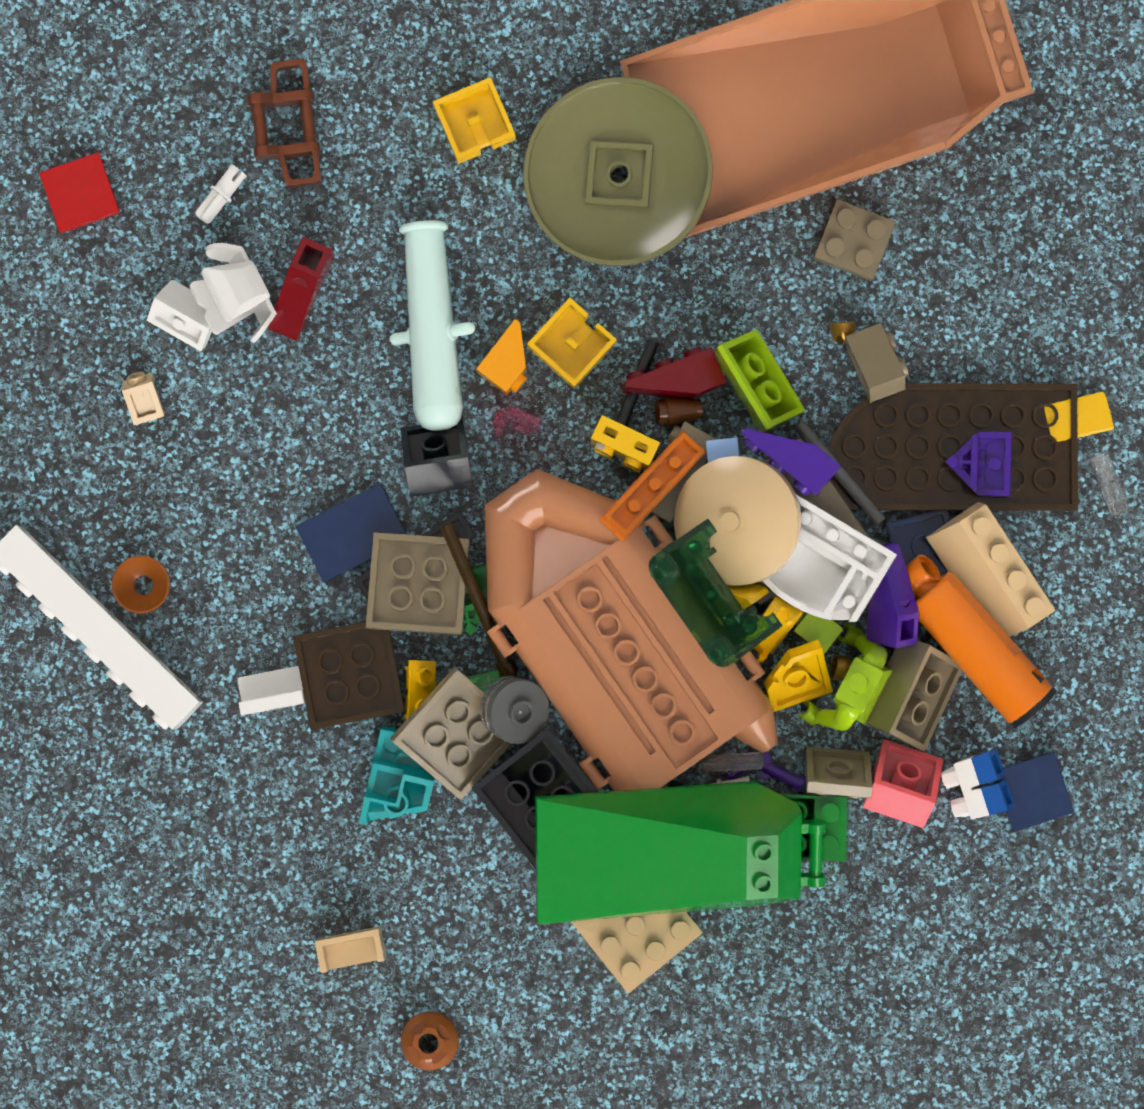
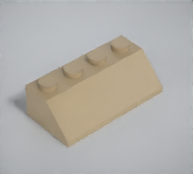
(991, 569)

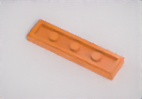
(652, 486)

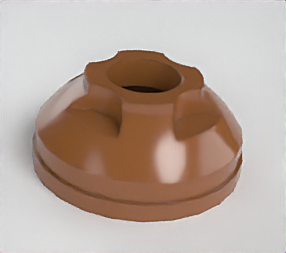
(125, 579)
(429, 1023)

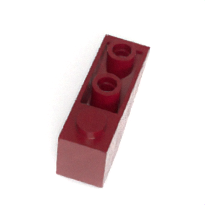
(301, 287)
(684, 378)

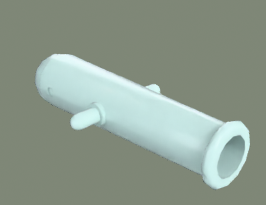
(431, 327)

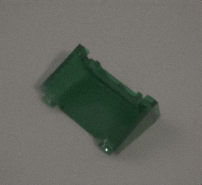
(706, 601)

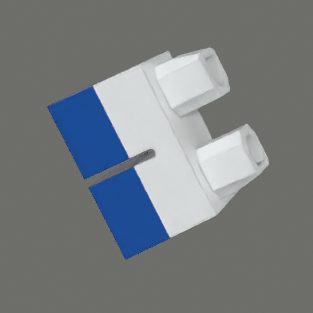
(979, 800)

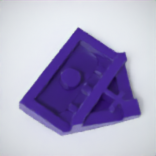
(985, 463)

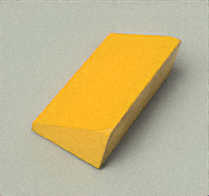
(1092, 414)

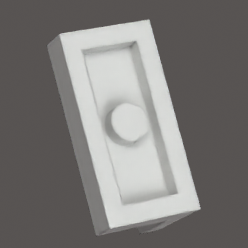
(180, 315)
(270, 690)

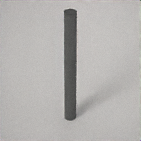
(843, 477)

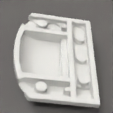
(831, 567)

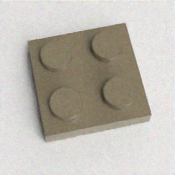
(854, 240)
(838, 772)

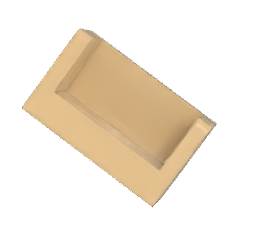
(350, 948)

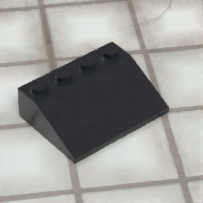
(532, 772)

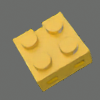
(474, 120)
(571, 344)
(624, 444)

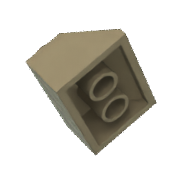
(915, 694)

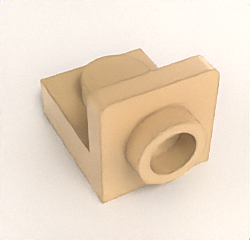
(142, 397)

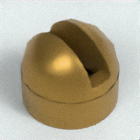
(840, 330)
(839, 667)

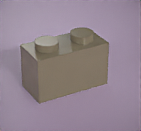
(876, 362)

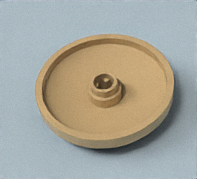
(751, 511)

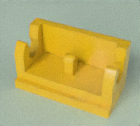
(788, 616)

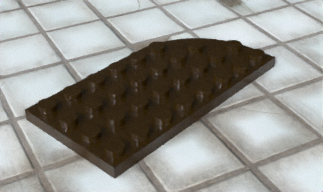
(902, 443)

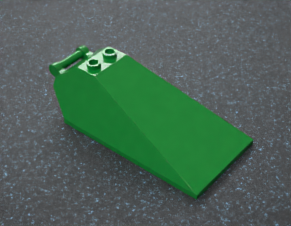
(670, 851)

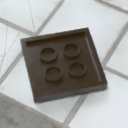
(348, 675)

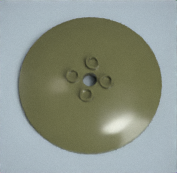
(607, 128)

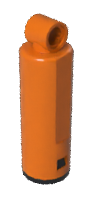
(977, 643)

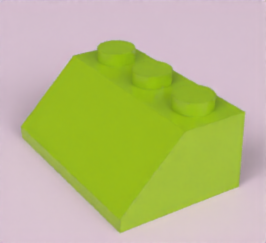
(759, 381)

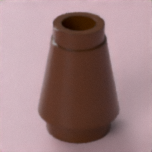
(675, 411)

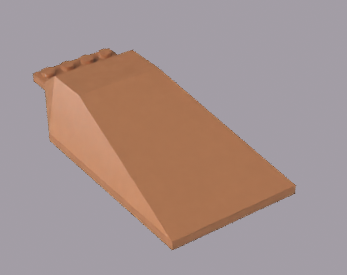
(834, 91)

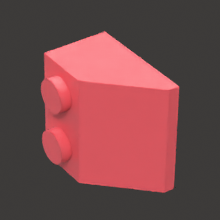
(904, 783)

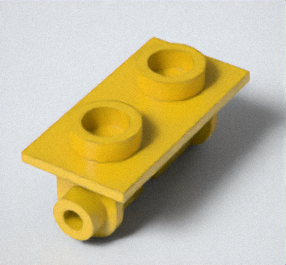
(419, 682)

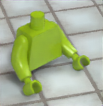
(858, 689)

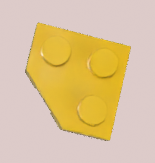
(798, 677)

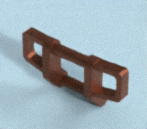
(274, 99)

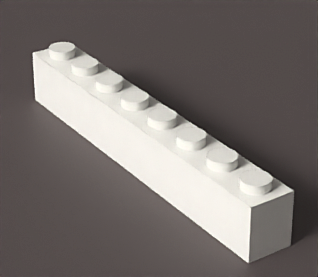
(97, 629)

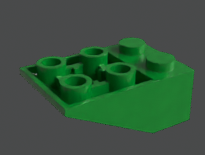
(835, 812)

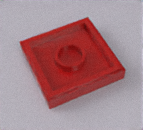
(79, 192)

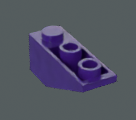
(800, 459)
(893, 607)

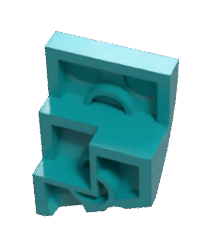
(395, 782)

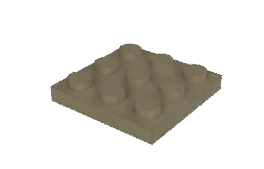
(415, 585)
(449, 735)

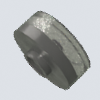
(514, 709)

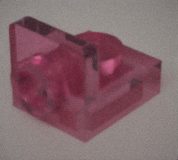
(523, 422)

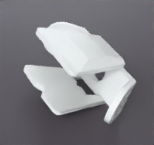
(232, 291)

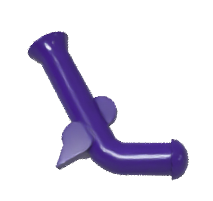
(772, 770)

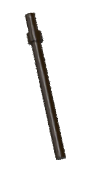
(507, 665)

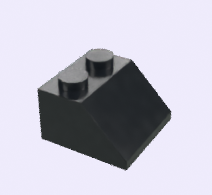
(435, 459)

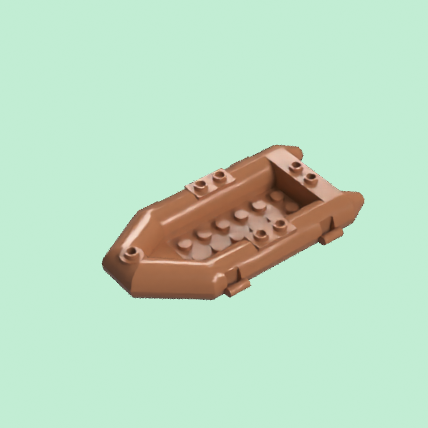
(610, 639)

